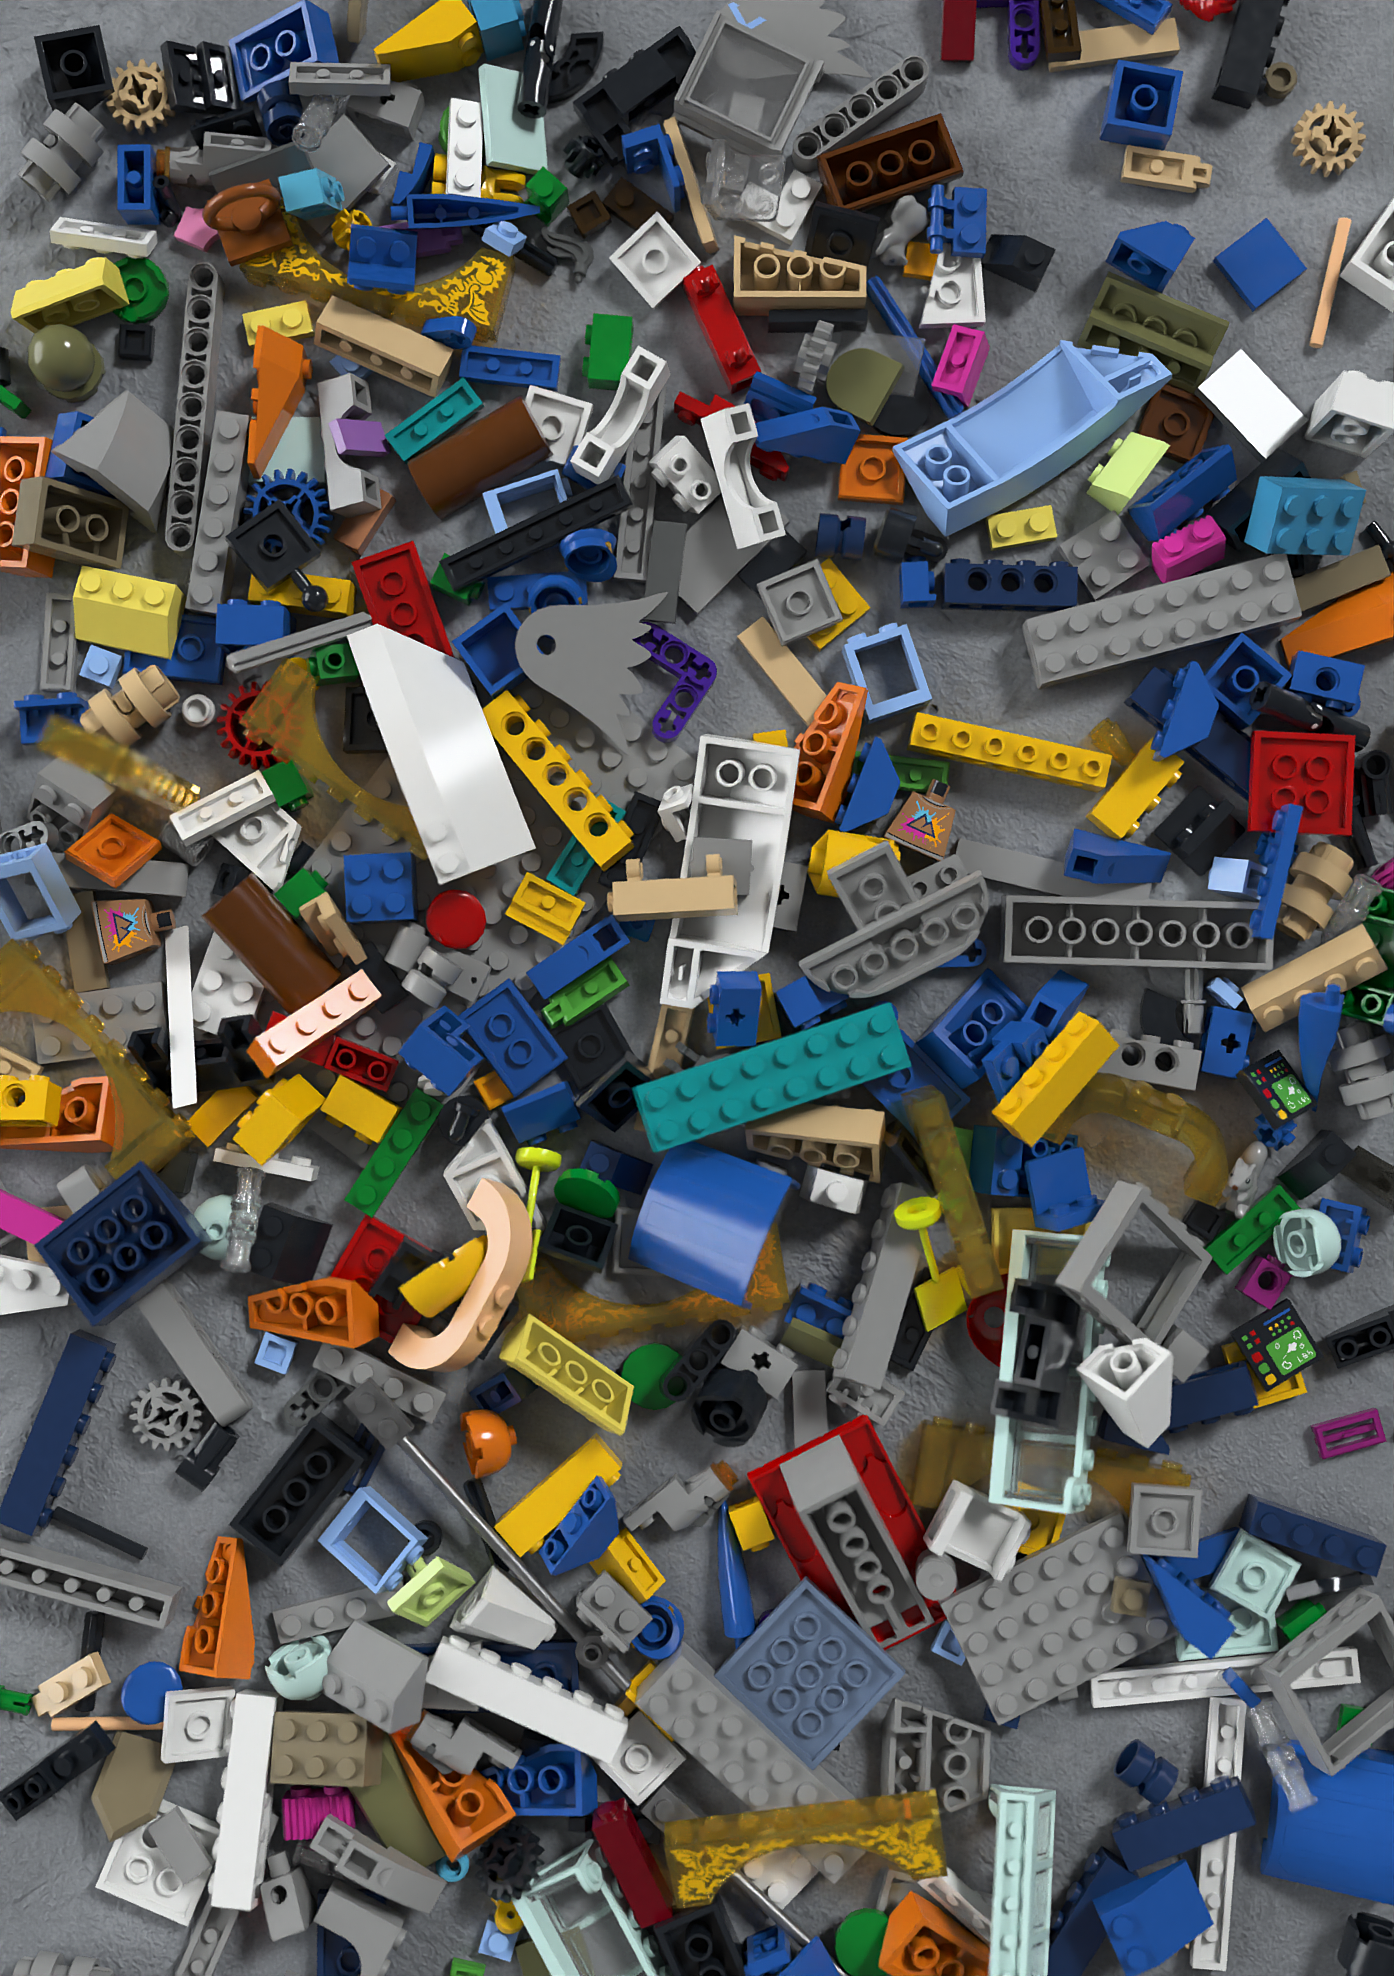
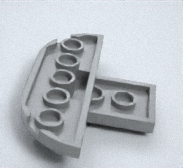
(896, 930)

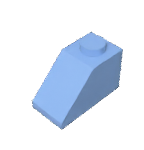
(1236, 878)

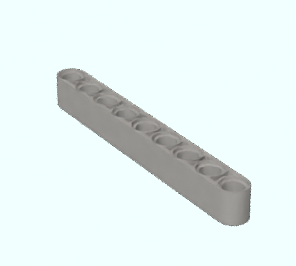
(192, 395)
(175, 1324)

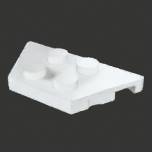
(263, 843)
(489, 1159)

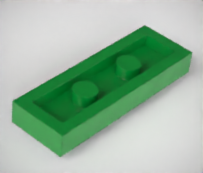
(1251, 1231)

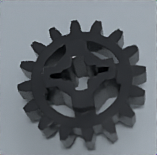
(509, 1863)

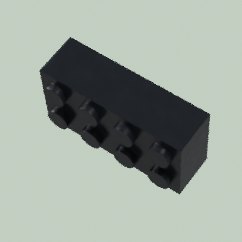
(300, 1489)
(701, 1941)

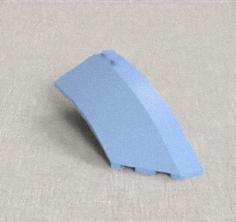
(1026, 432)

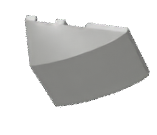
(125, 453)
(934, 1752)

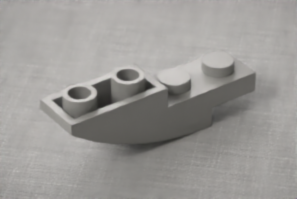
(376, 1867)

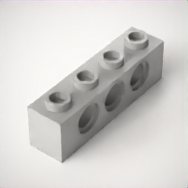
(1180, 1075)

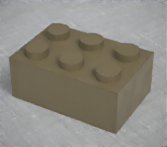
(70, 523)
(325, 1749)

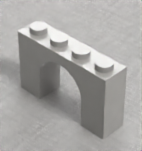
(363, 1922)

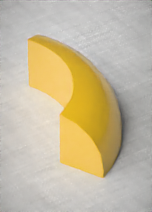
(446, 1280)

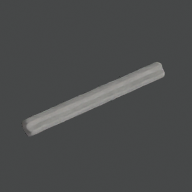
(297, 642)

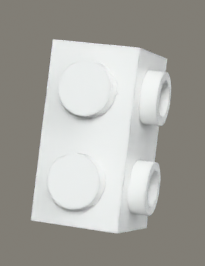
(686, 475)

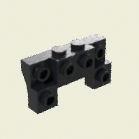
(634, 90)
(218, 1061)
(411, 1260)
(1042, 1357)

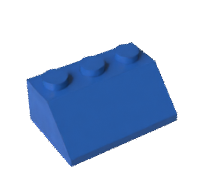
(1185, 493)

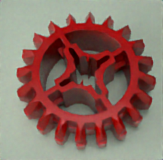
(235, 713)

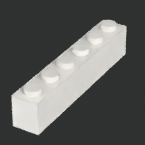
(527, 1699)
(246, 1803)

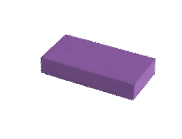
(359, 438)

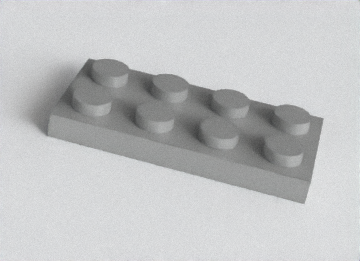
(119, 1010)

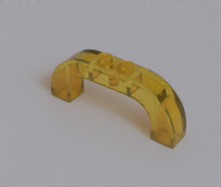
(1160, 1113)

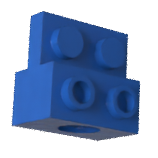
(1013, 1054)

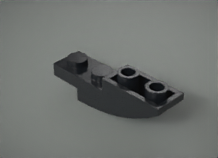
(1363, 1338)
(56, 1770)

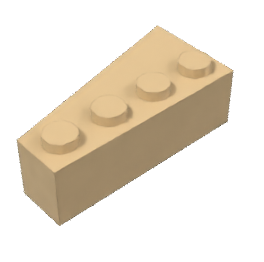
(792, 280)
(823, 1135)

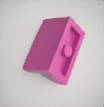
(961, 363)

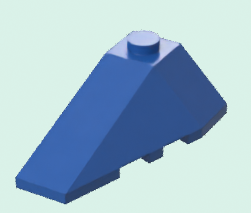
(549, 1782)

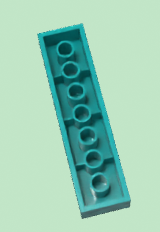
(771, 1077)

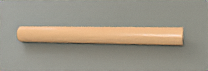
(1330, 282)
(107, 1723)

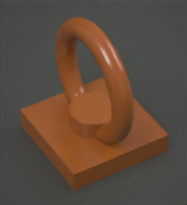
(248, 221)

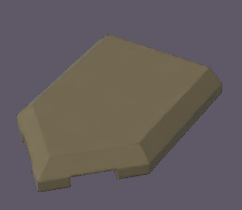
(131, 1784)

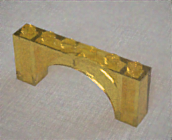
(941, 1150)

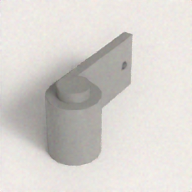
(410, 944)

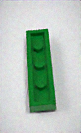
(394, 1152)

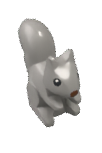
(1242, 1180)

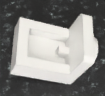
(675, 811)

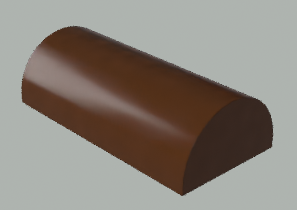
(890, 165)
(479, 458)
(271, 944)

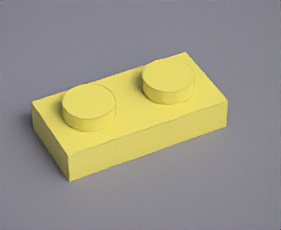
(288, 320)
(1021, 527)

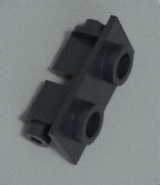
(236, 121)

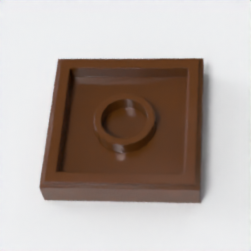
(1178, 421)

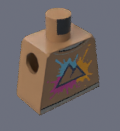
(924, 822)
(129, 928)

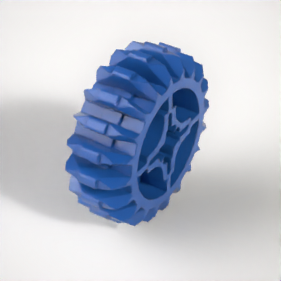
(265, 495)

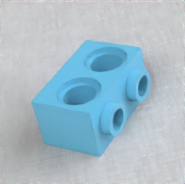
(311, 194)

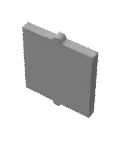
(735, 859)

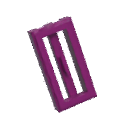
(1321, 1439)

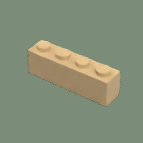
(383, 346)
(1340, 962)

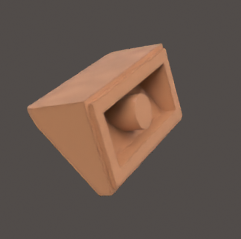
(359, 530)

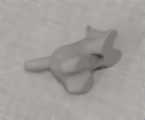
(904, 221)

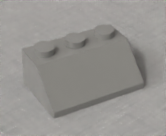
(376, 1677)

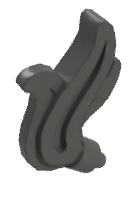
(570, 247)

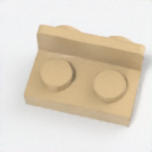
(331, 928)

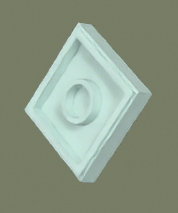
(1254, 1575)

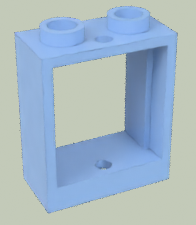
(522, 489)
(899, 704)
(52, 886)
(347, 1519)

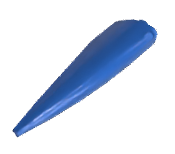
(450, 211)
(1318, 1031)
(733, 1582)

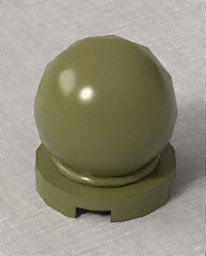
(65, 362)

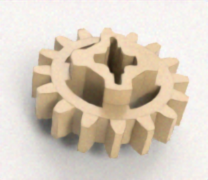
(127, 99)
(1335, 128)

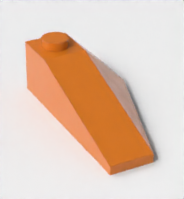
(84, 1122)
(319, 1311)
(457, 1805)
(930, 1943)

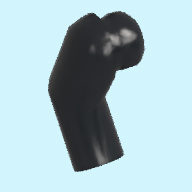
(171, 209)
(300, 858)

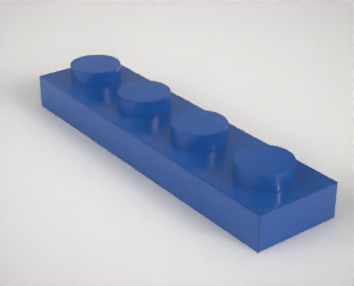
(1278, 858)

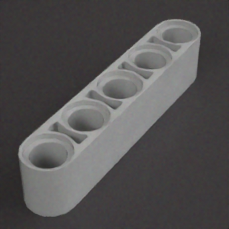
(865, 100)
(153, 878)

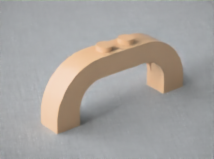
(487, 1296)

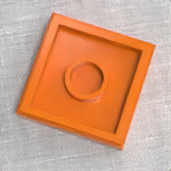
(872, 472)
(113, 850)

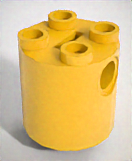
(835, 849)

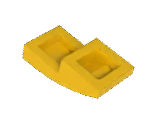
(221, 1112)

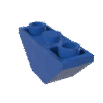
(1187, 715)
(870, 790)
(1056, 1003)
(583, 1531)

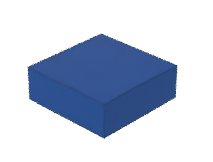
(1241, 1688)

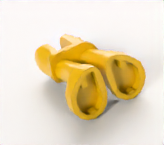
(491, 180)

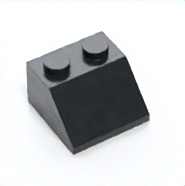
(74, 68)
(610, 1095)
(578, 1237)
(288, 1244)

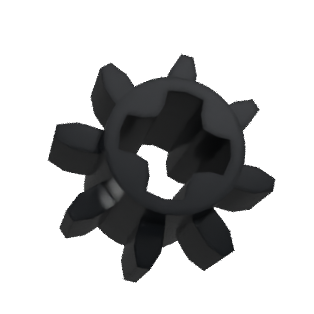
(583, 157)

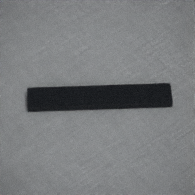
(536, 534)

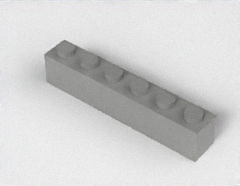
(220, 514)
(880, 1295)
(87, 1584)

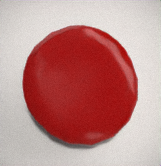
(456, 919)

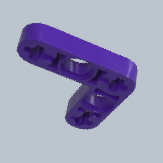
(1017, 33)
(686, 683)

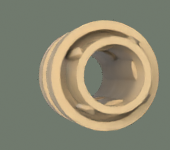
(151, 699)
(1318, 878)

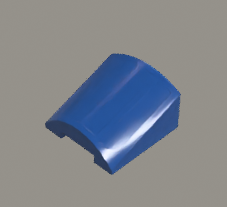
(708, 1219)
(1344, 1837)

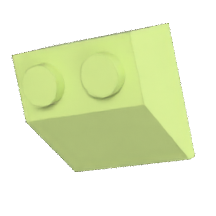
(1125, 471)

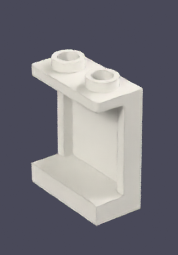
(978, 1530)

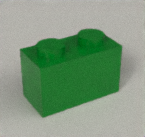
(610, 350)

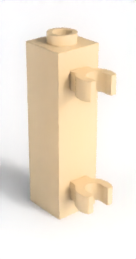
(674, 897)

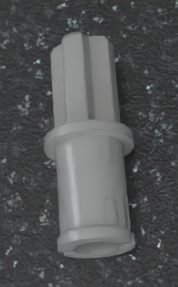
(1193, 1004)

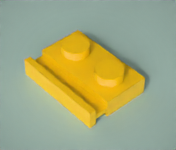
(545, 908)

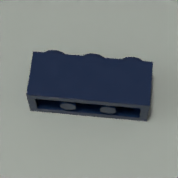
(1212, 1394)

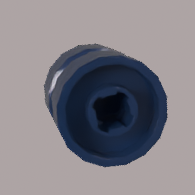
(279, 111)
(840, 536)
(1141, 1769)

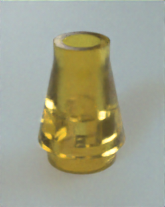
(1110, 739)

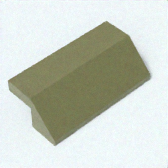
(1150, 322)
(396, 1811)

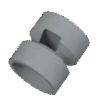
(431, 977)

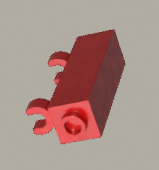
(720, 328)

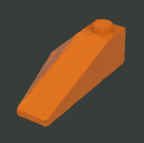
(281, 385)
(1347, 624)
(829, 753)
(223, 1633)

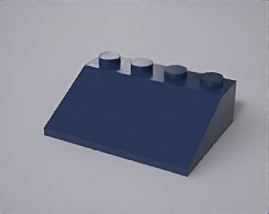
(122, 1244)

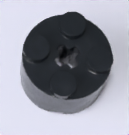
(729, 1406)
(1367, 1946)

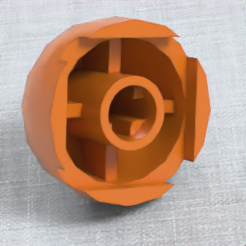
(487, 1441)

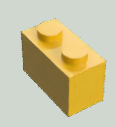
(360, 1109)

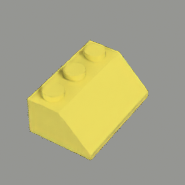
(70, 296)
(127, 612)

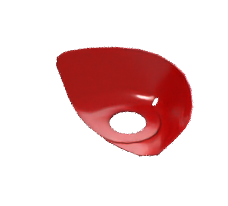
(985, 1338)

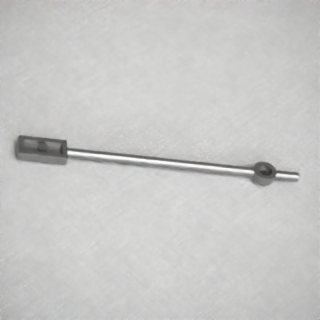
(390, 1428)
(666, 1807)

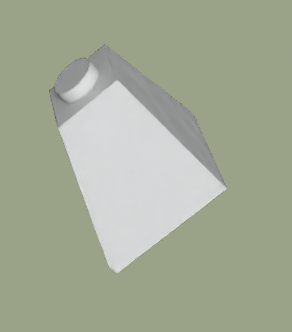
(1132, 1386)
(504, 1612)

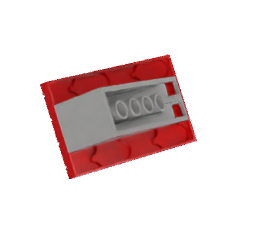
(851, 1529)

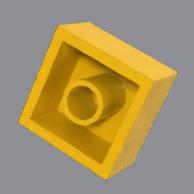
(278, 1118)

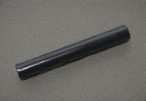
(99, 1533)

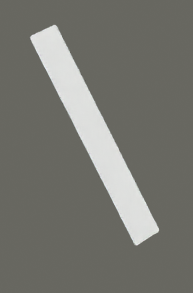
(180, 1017)

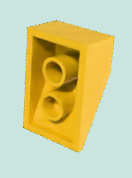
(433, 43)

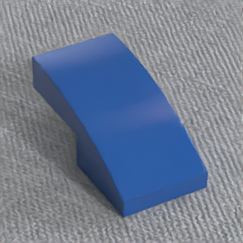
(418, 180)

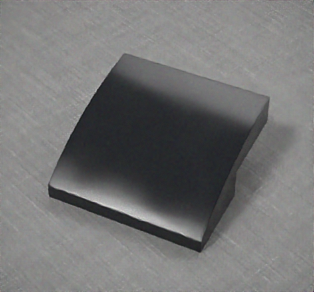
(199, 77)
(910, 1155)

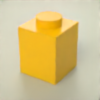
(751, 1524)

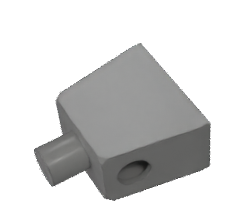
(288, 1909)

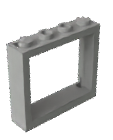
(1099, 1243)
(1307, 1650)

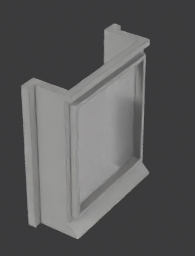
(745, 88)

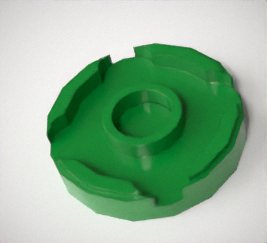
(146, 290)
(587, 1193)
(644, 1370)
(861, 1941)

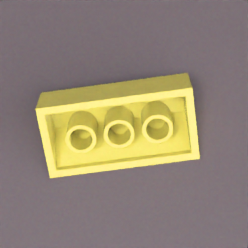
(568, 1373)

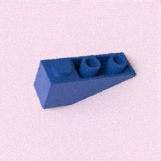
(812, 433)
(1112, 860)
(578, 956)

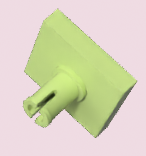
(430, 1590)

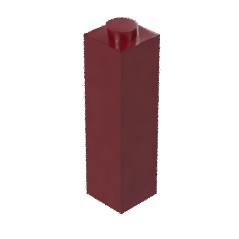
(632, 1862)

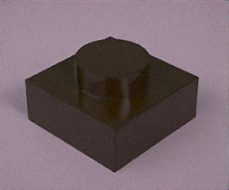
(589, 214)

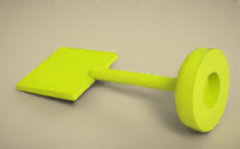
(538, 1161)
(942, 1295)

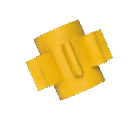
(342, 226)

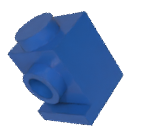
(915, 583)

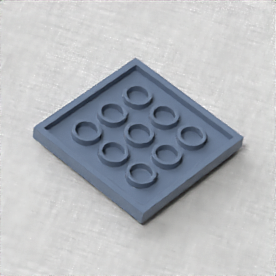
(809, 1673)

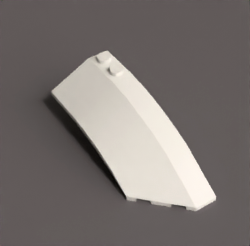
(441, 753)
(743, 794)

